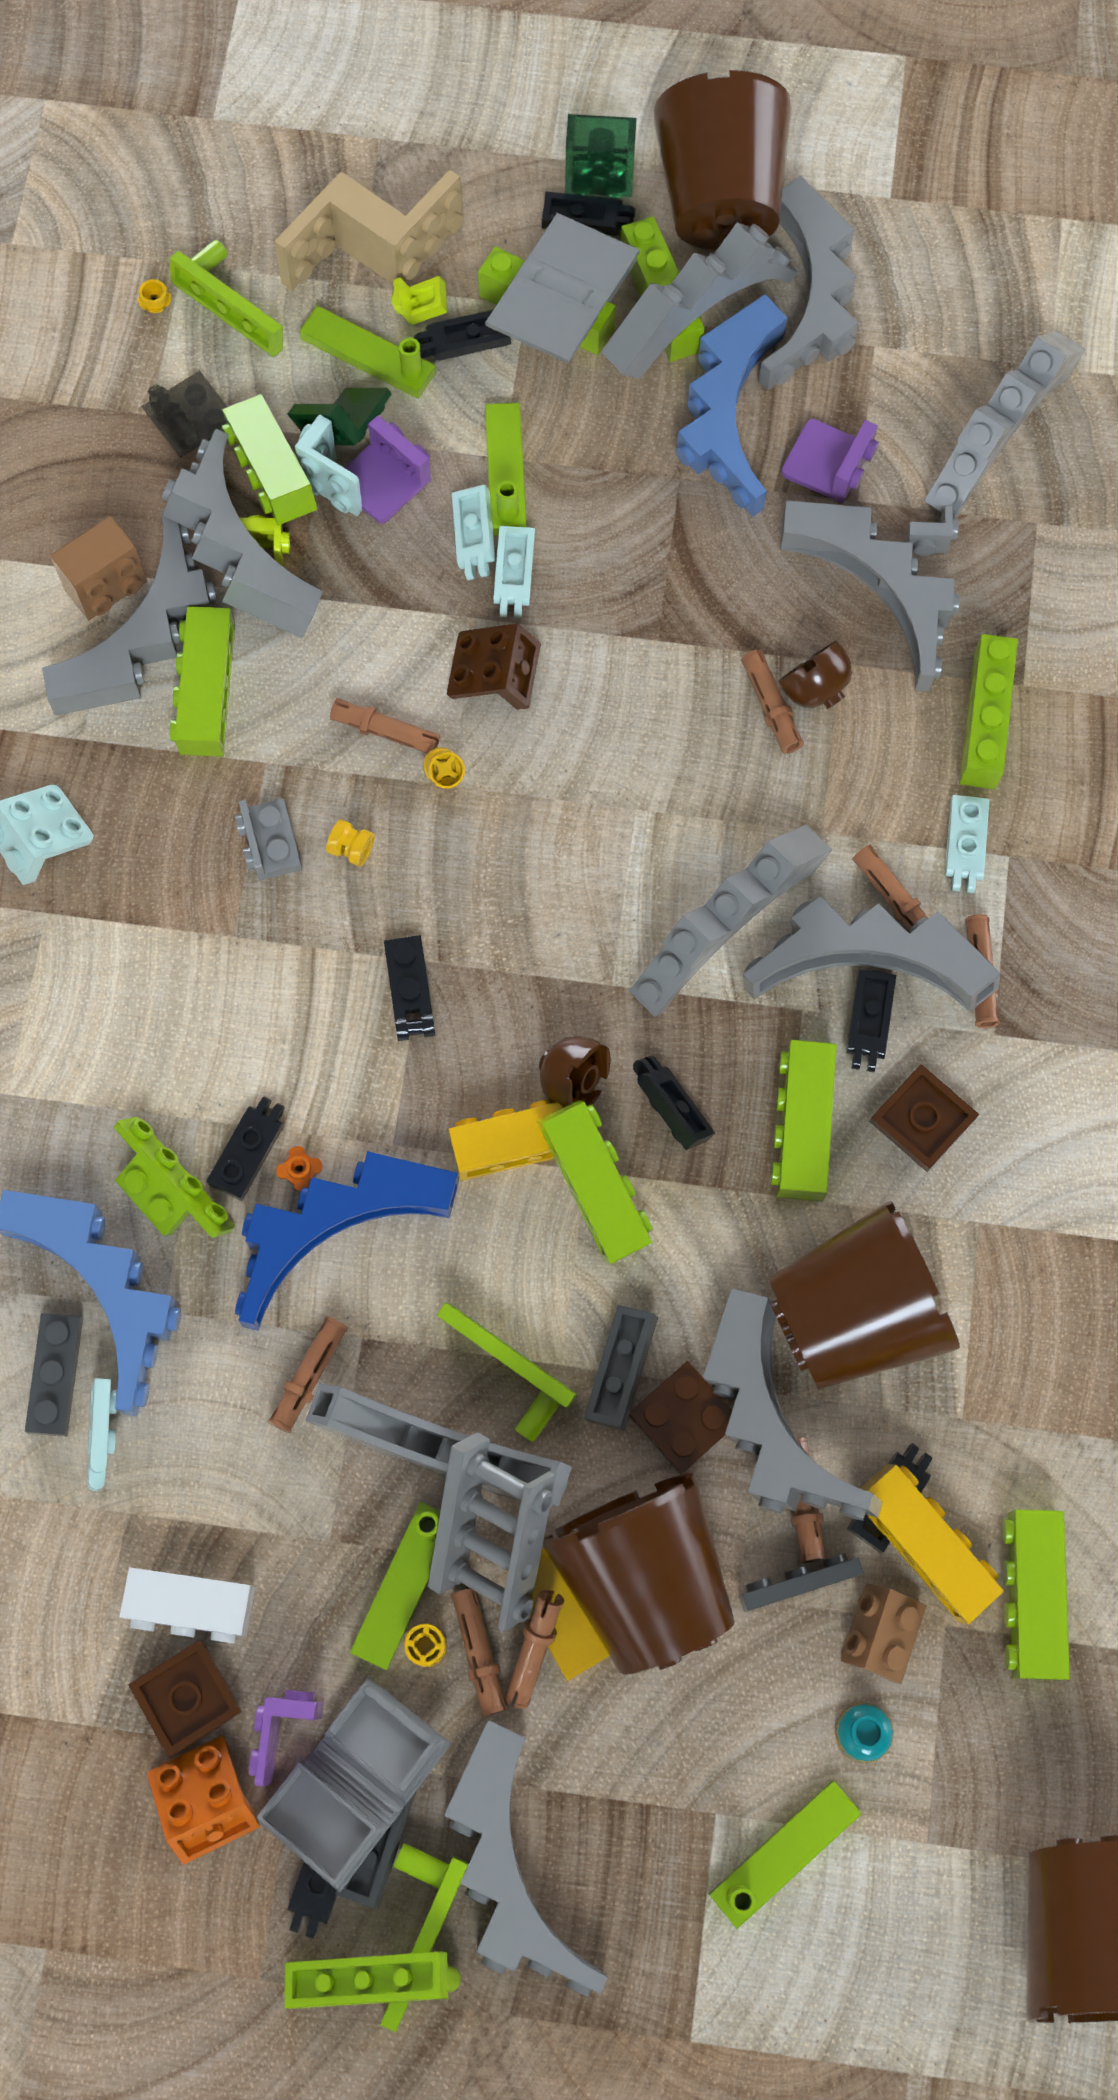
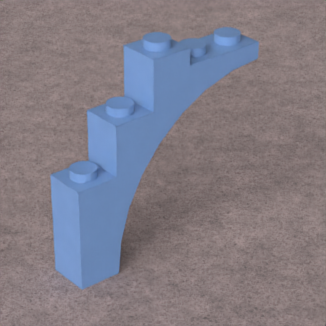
(728, 358)
(134, 1315)

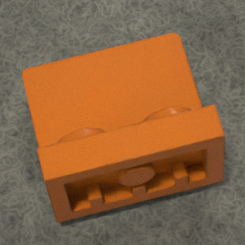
(201, 1801)

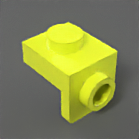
(420, 300)
(268, 535)

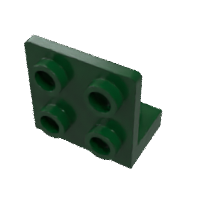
(348, 414)

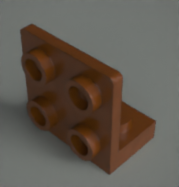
(495, 662)

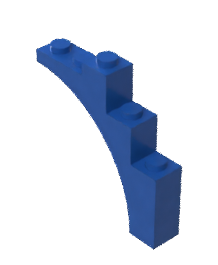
(283, 1238)

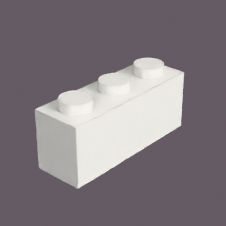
(187, 1604)

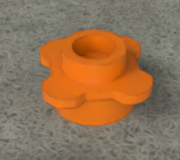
(297, 1157)

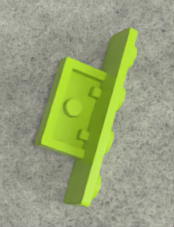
(163, 1186)

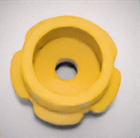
(153, 289)

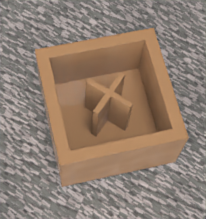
(99, 568)

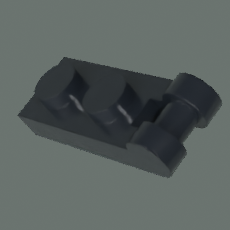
(409, 986)

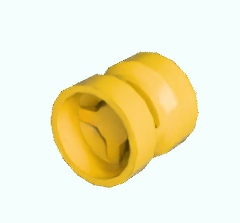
(450, 770)
(350, 842)
(429, 1649)

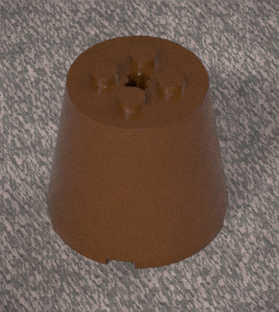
(723, 153)
(861, 1303)
(646, 1575)
(1073, 1931)

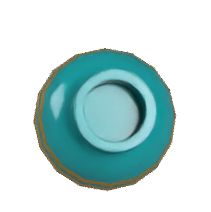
(864, 1732)

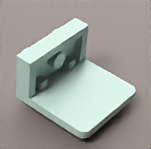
(317, 458)
(38, 828)

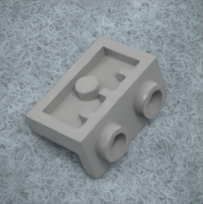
(270, 839)

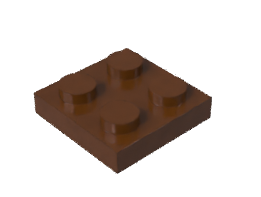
(924, 1118)
(683, 1417)
(185, 1698)

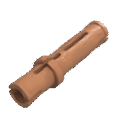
(777, 713)
(375, 723)
(889, 887)
(979, 936)
(307, 1375)
(808, 1526)
(538, 1635)
(481, 1661)

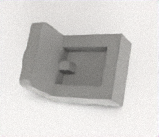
(933, 537)

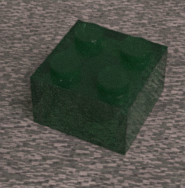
(600, 155)

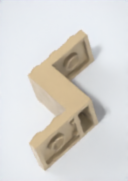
(369, 230)

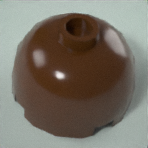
(819, 678)
(573, 1070)

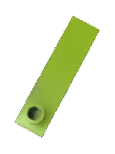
(194, 279)
(393, 364)
(505, 465)
(552, 1390)
(399, 1591)
(784, 1854)
(445, 1878)
(369, 1980)

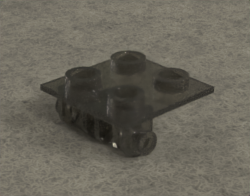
(186, 412)

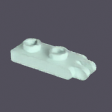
(473, 530)
(514, 568)
(966, 841)
(100, 1439)

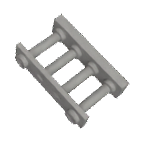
(458, 1535)

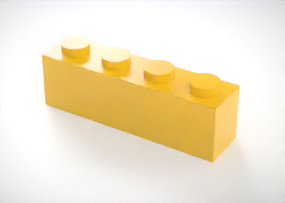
(930, 1546)

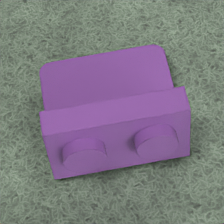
(830, 458)
(389, 470)
(267, 1721)

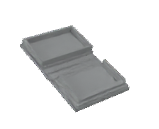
(562, 288)
(353, 1784)

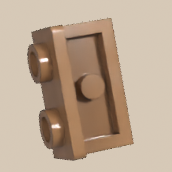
(883, 1632)

